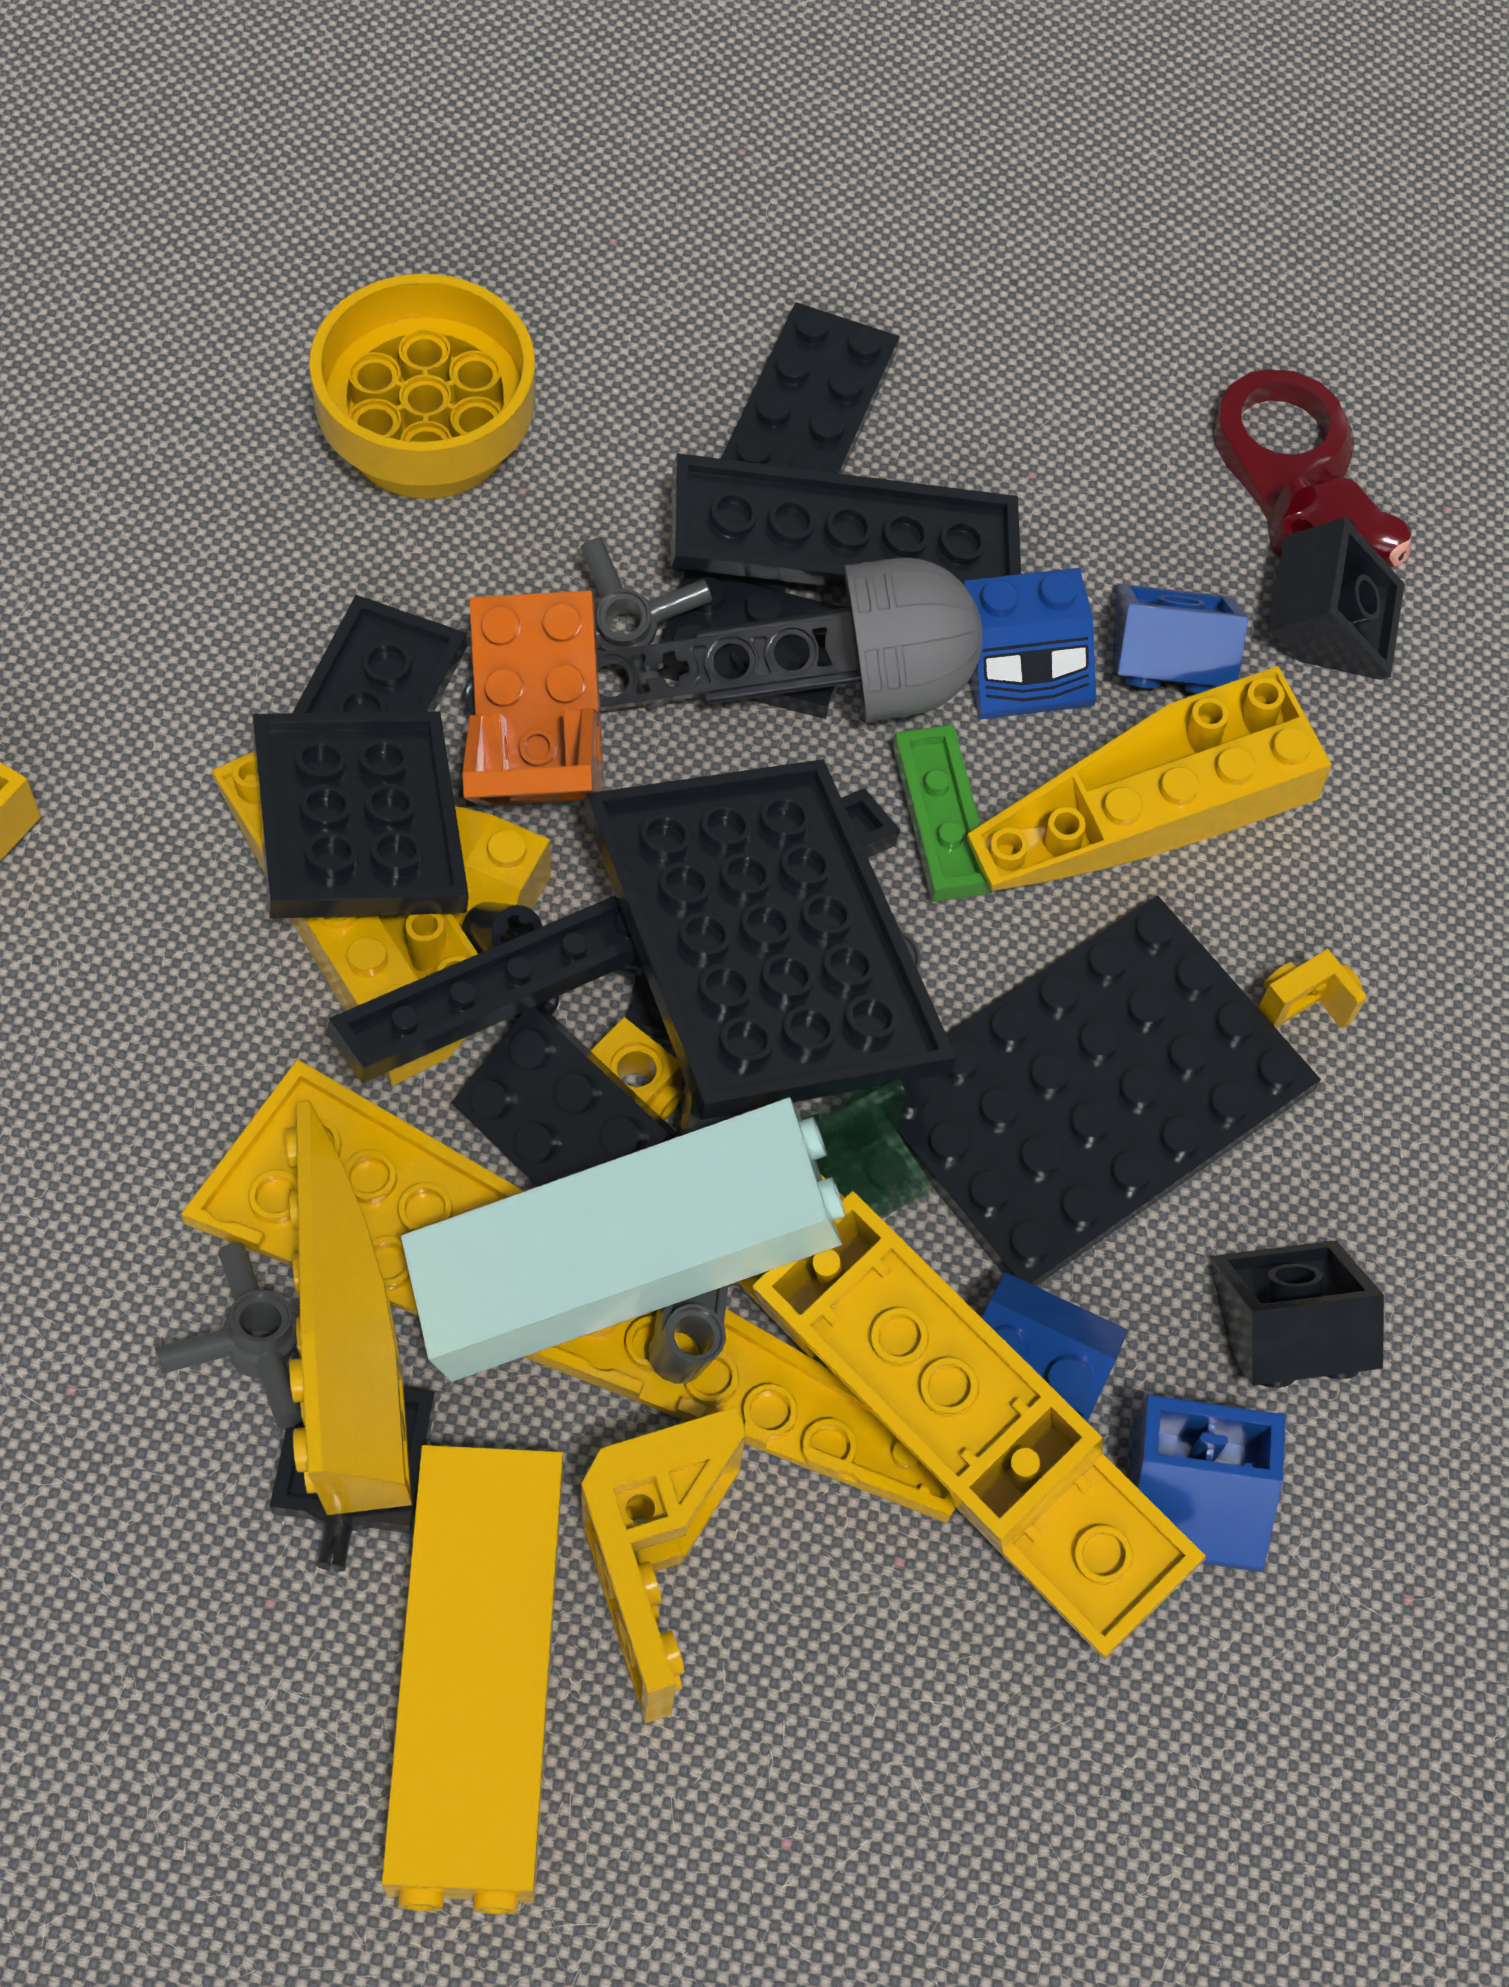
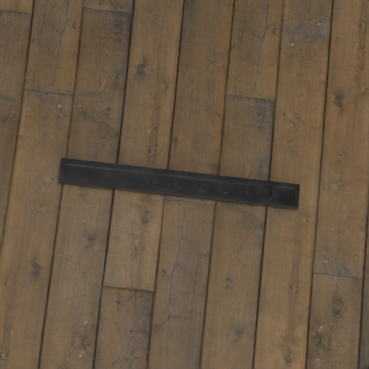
(518, 975)

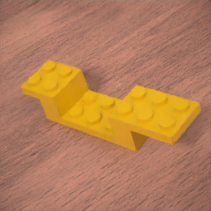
(982, 1425)

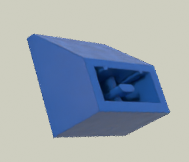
(1057, 1339)
(1212, 1474)

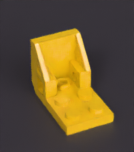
(673, 1487)

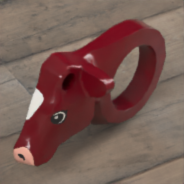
(1305, 486)

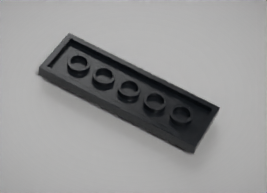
(812, 399)
(814, 522)

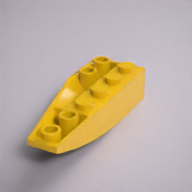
(1162, 786)
(357, 953)
(345, 1340)

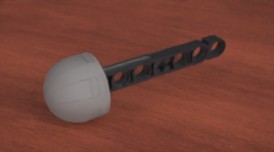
(903, 637)

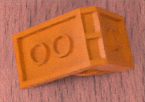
(534, 700)

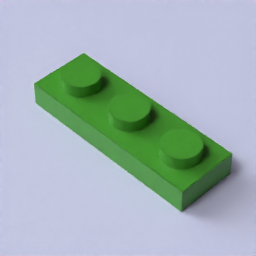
(940, 810)

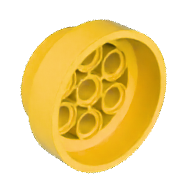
(423, 383)

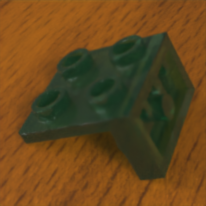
(868, 1152)

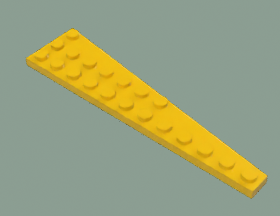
(414, 1181)

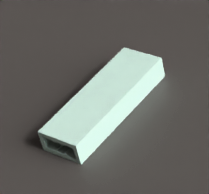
(622, 1239)

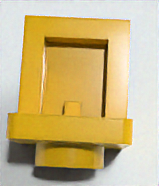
(1317, 980)

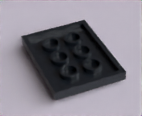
(357, 815)

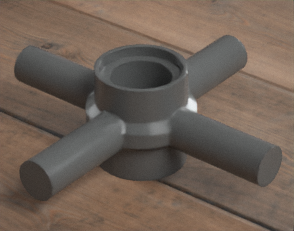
(619, 600)
(250, 1355)

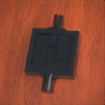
(292, 1499)

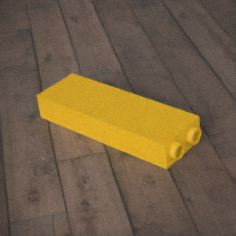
(474, 1680)

